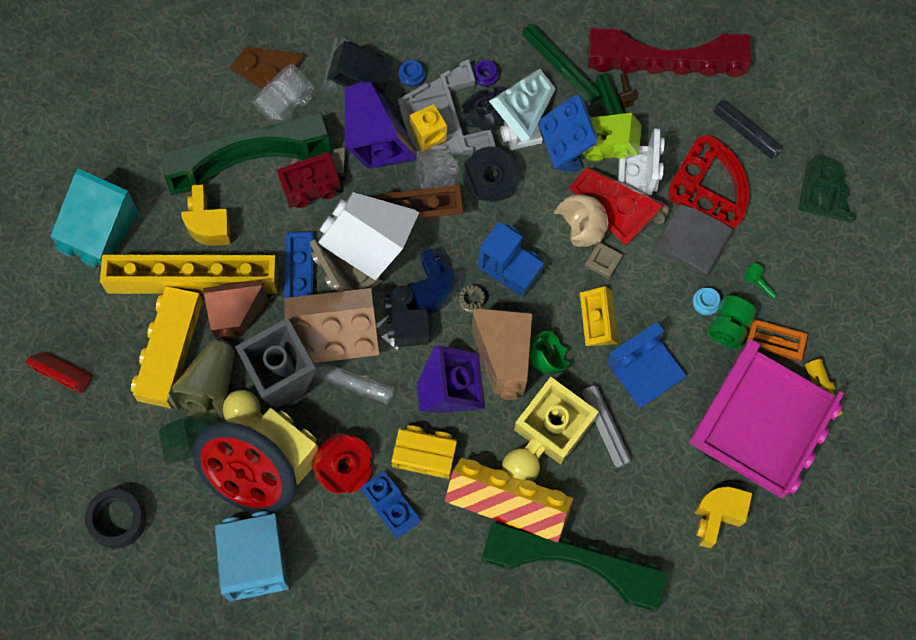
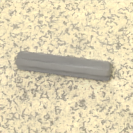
(607, 427)

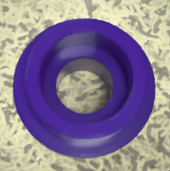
(485, 66)

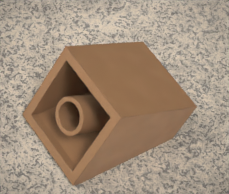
(504, 349)

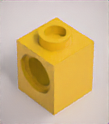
(428, 127)

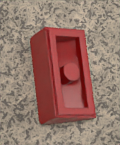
(59, 371)

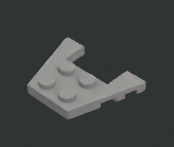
(439, 94)

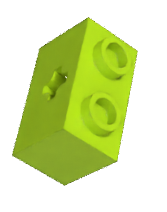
(617, 137)

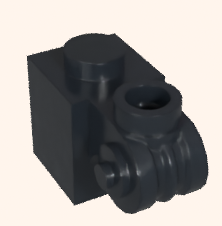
(407, 325)

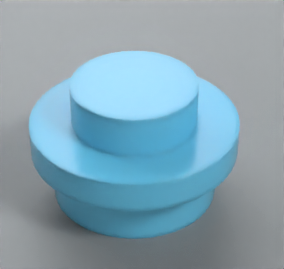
(706, 301)

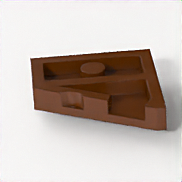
(262, 65)

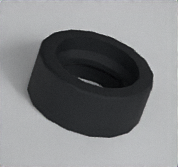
(99, 502)

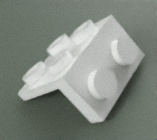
(643, 170)

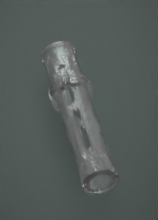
(360, 384)

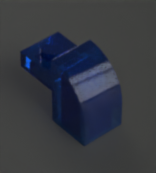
(437, 288)

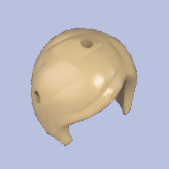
(586, 218)

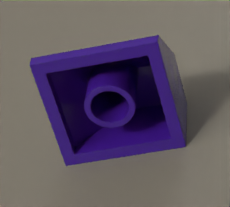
(450, 382)

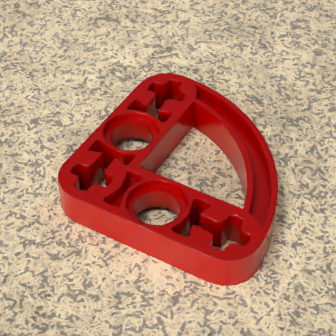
(691, 183)

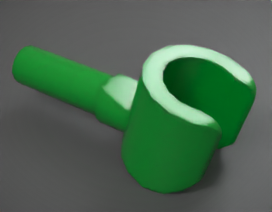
(753, 275)

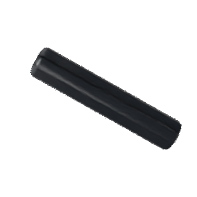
(748, 129)

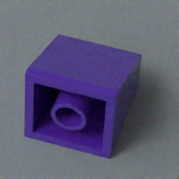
(374, 129)

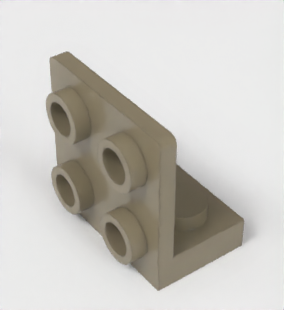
(339, 273)

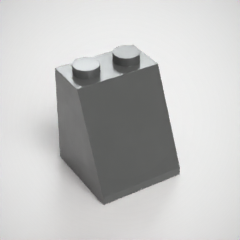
(278, 364)

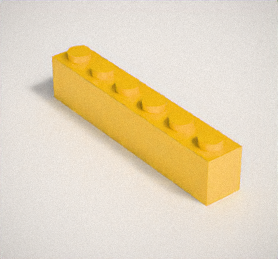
(186, 272)

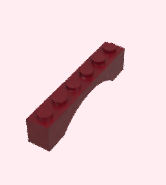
(614, 50)

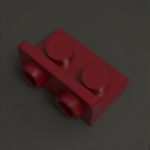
(309, 180)

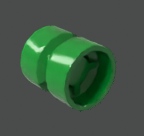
(732, 322)

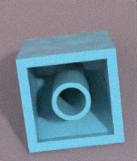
(250, 556)

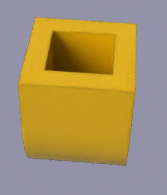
(205, 225)
(719, 505)

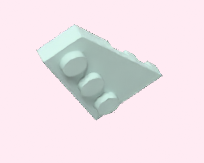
(524, 103)

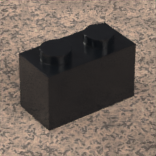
(354, 65)

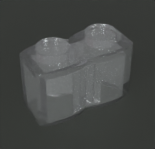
(283, 95)

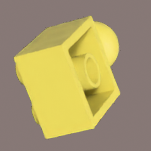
(554, 440)
(299, 447)

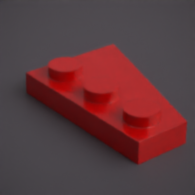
(626, 207)

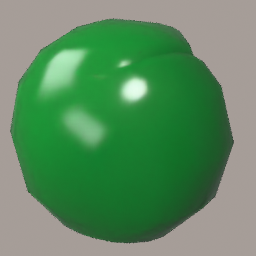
(542, 347)

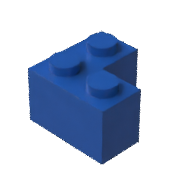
(506, 260)

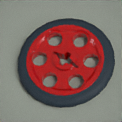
(244, 468)

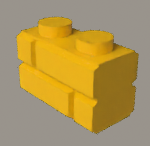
(424, 452)

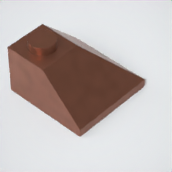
(234, 307)

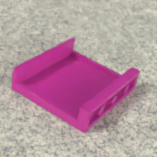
(766, 422)

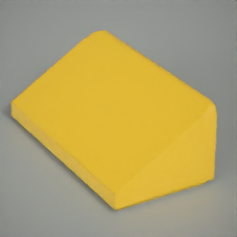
(599, 317)

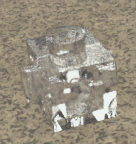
(435, 168)

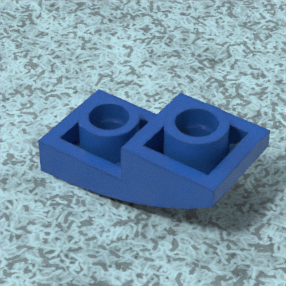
(390, 504)

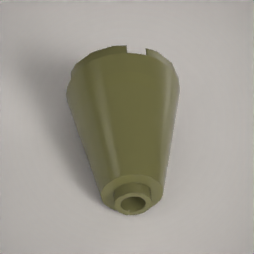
(205, 381)

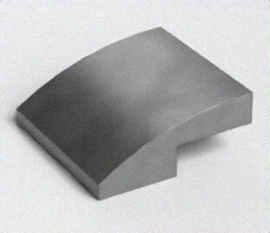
(693, 239)

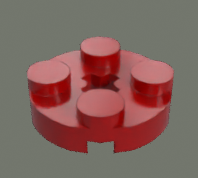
(327, 458)

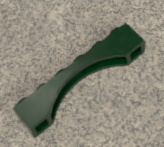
(198, 163)
(634, 583)

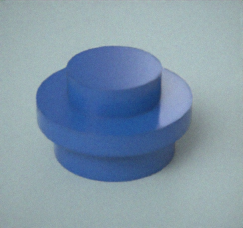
(411, 73)

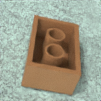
(335, 324)

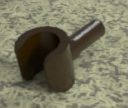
(627, 96)

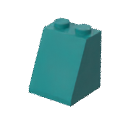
(93, 219)

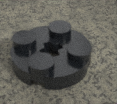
(479, 111)
(503, 182)

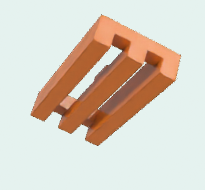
(797, 356)

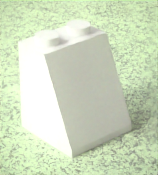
(367, 232)

